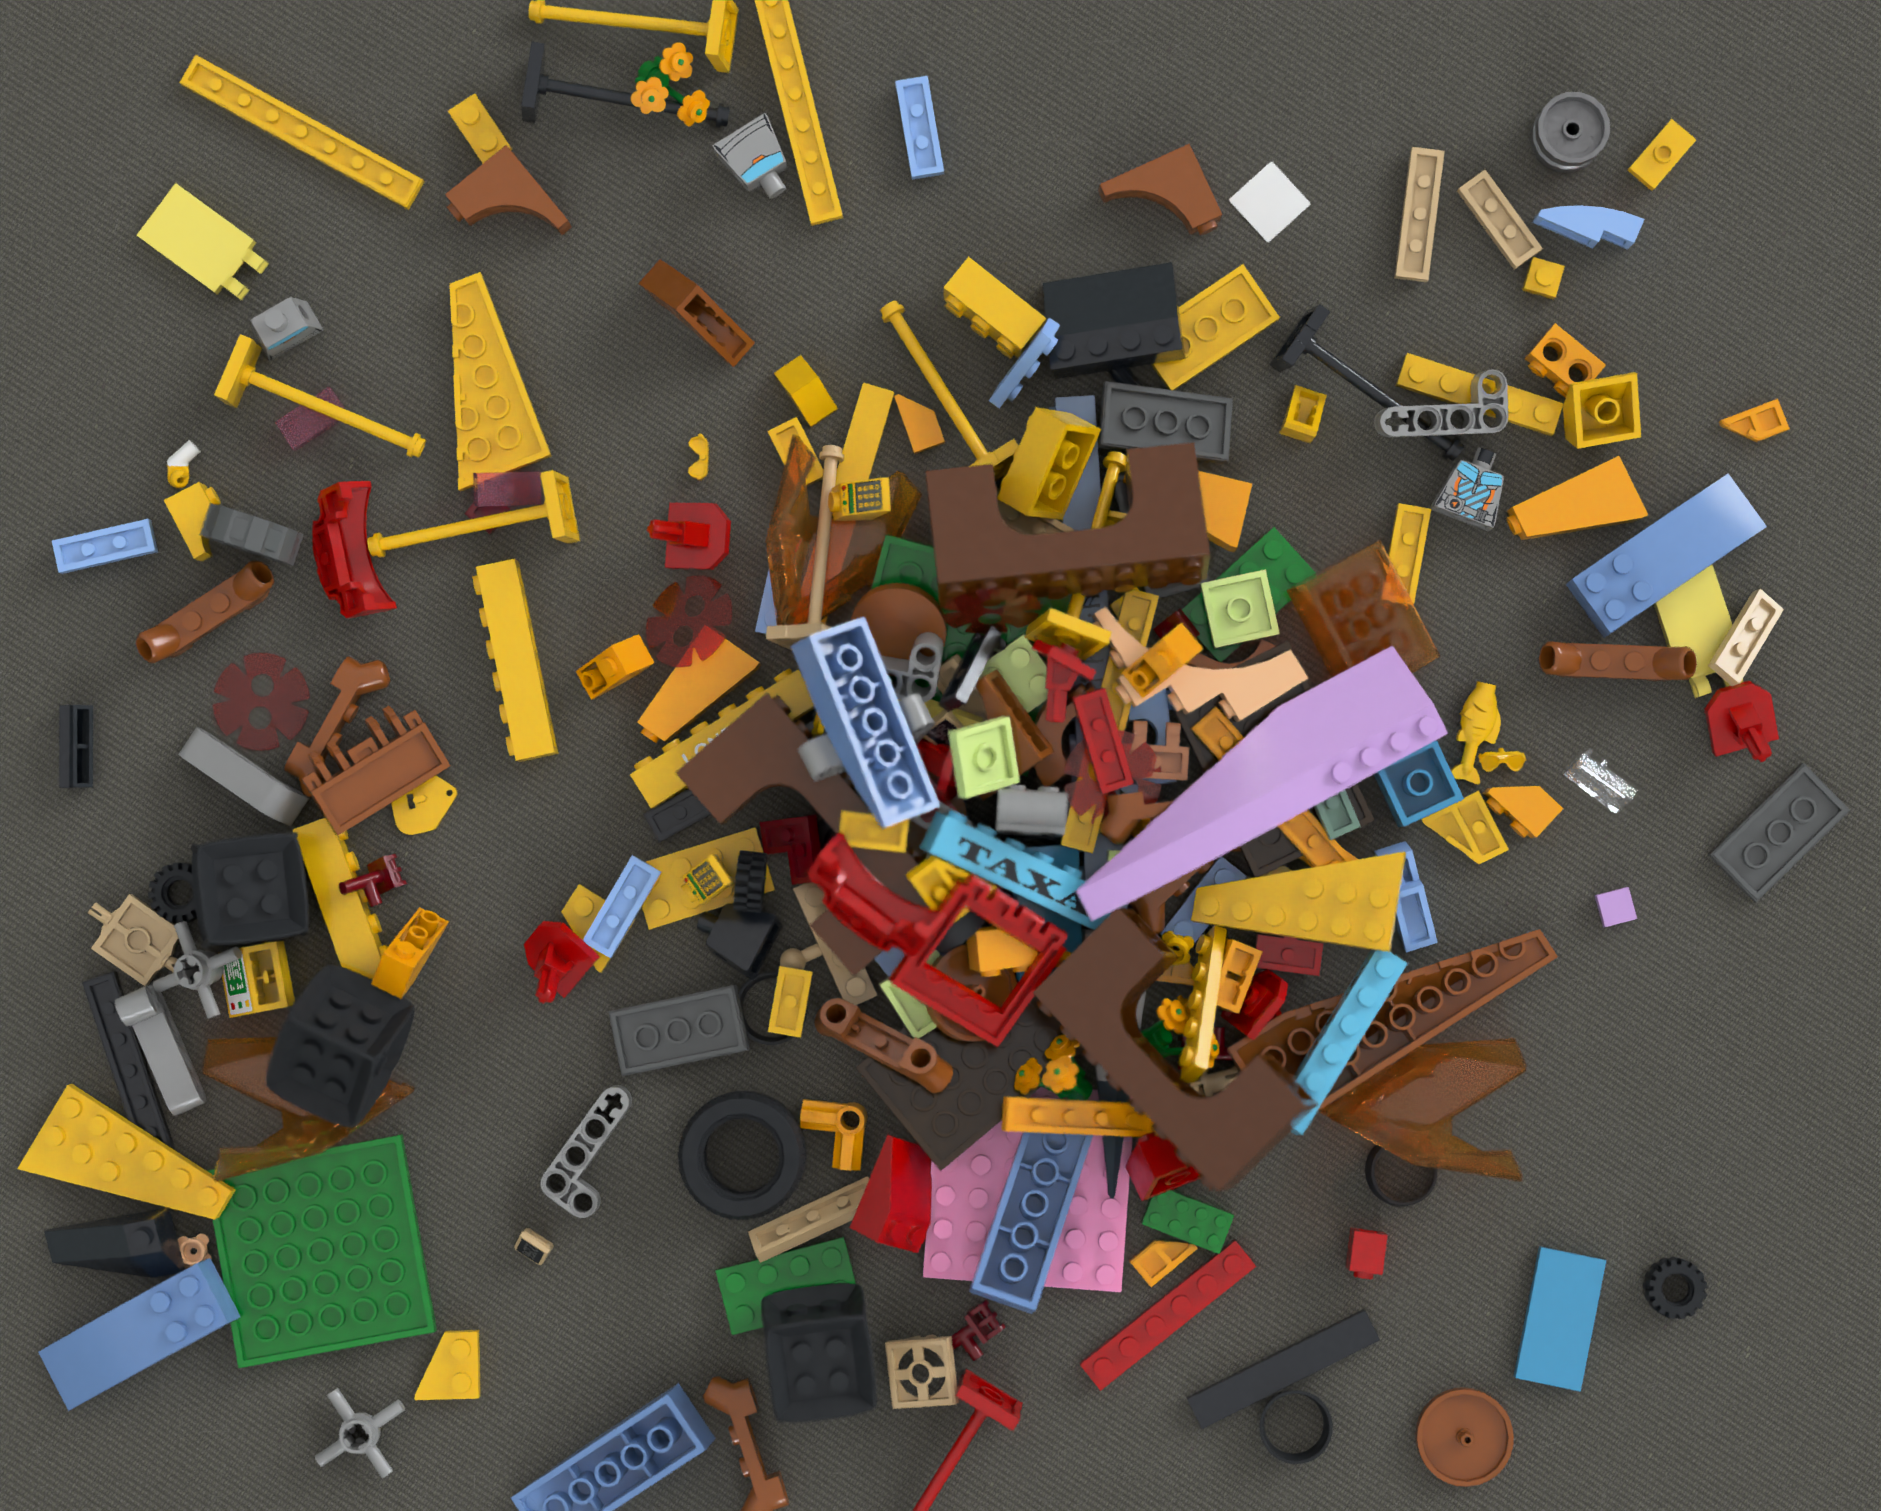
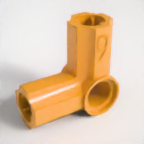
(829, 1117)

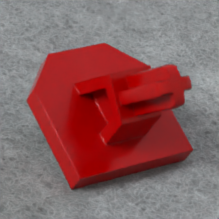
(694, 535)
(1061, 672)
(1741, 719)
(939, 761)
(557, 959)
(1261, 1004)

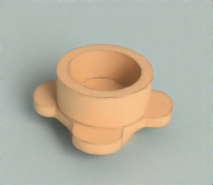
(200, 1243)

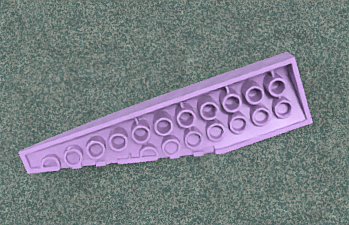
(1276, 772)

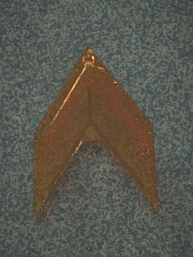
(852, 544)
(243, 1066)
(1414, 1102)

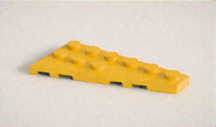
(491, 402)
(1330, 903)
(106, 1152)

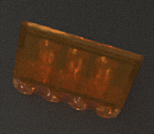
(1361, 610)

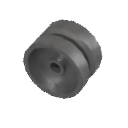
(1588, 133)

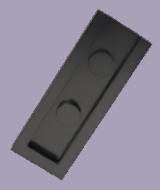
(971, 667)

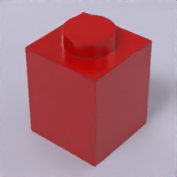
(1366, 1252)

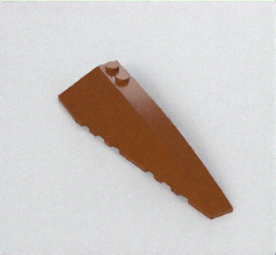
(1413, 1012)

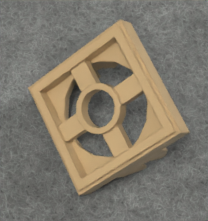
(899, 1395)

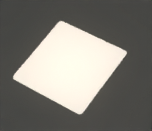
(1269, 201)

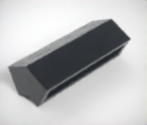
(75, 746)

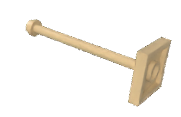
(790, 634)

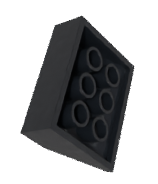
(1114, 320)

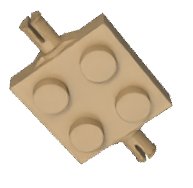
(136, 939)

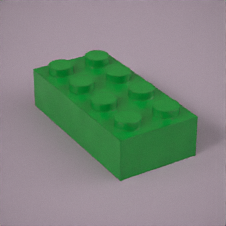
(1188, 1219)

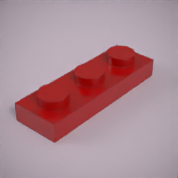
(1102, 740)

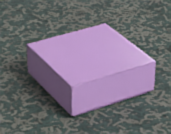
(1615, 907)

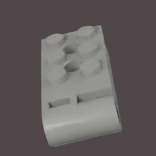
(1031, 812)

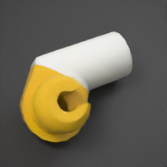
(179, 464)

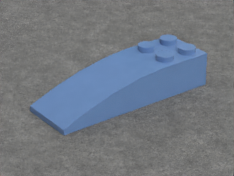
(1665, 555)
(865, 721)
(1030, 1218)
(139, 1333)
(622, 1459)

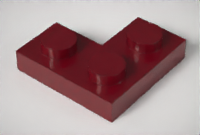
(797, 837)

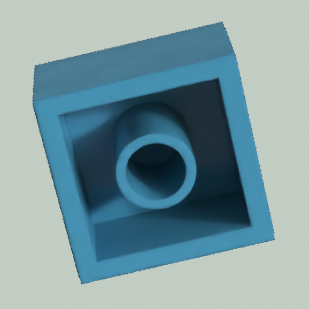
(1418, 785)

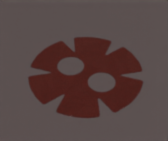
(972, 609)
(705, 637)
(237, 686)
(1085, 793)

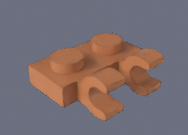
(1171, 757)

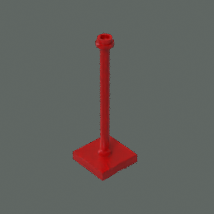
(988, 1402)

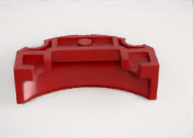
(343, 551)
(868, 905)

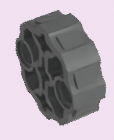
(251, 534)

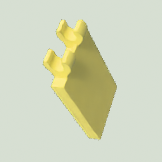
(201, 242)
(1697, 619)

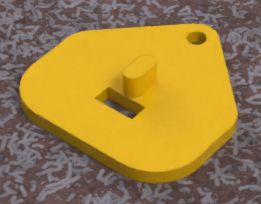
(430, 804)

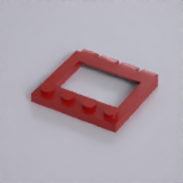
(957, 1000)

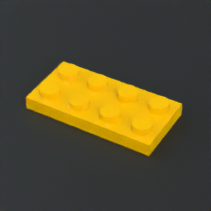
(1217, 324)
(668, 900)

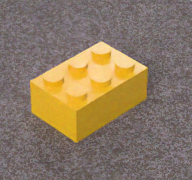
(992, 308)
(1048, 463)

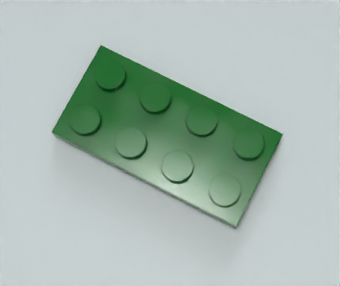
(1283, 571)
(750, 1281)

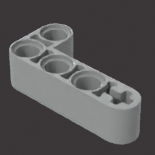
(1441, 414)
(917, 667)
(823, 759)
(243, 777)
(162, 1047)
(591, 1146)

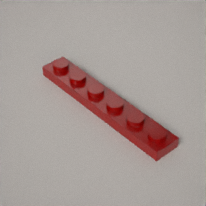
(1167, 1315)

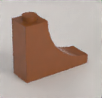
(1173, 182)
(501, 187)
(697, 311)
(1028, 740)

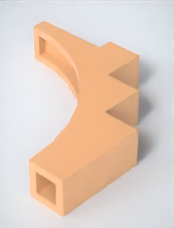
(1241, 689)

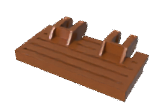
(376, 773)

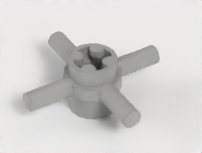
(187, 970)
(371, 1425)

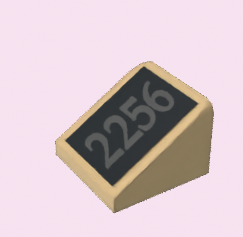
(944, 723)
(533, 1246)

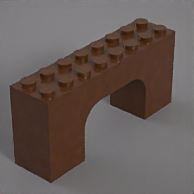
(1152, 546)
(762, 754)
(1097, 1005)

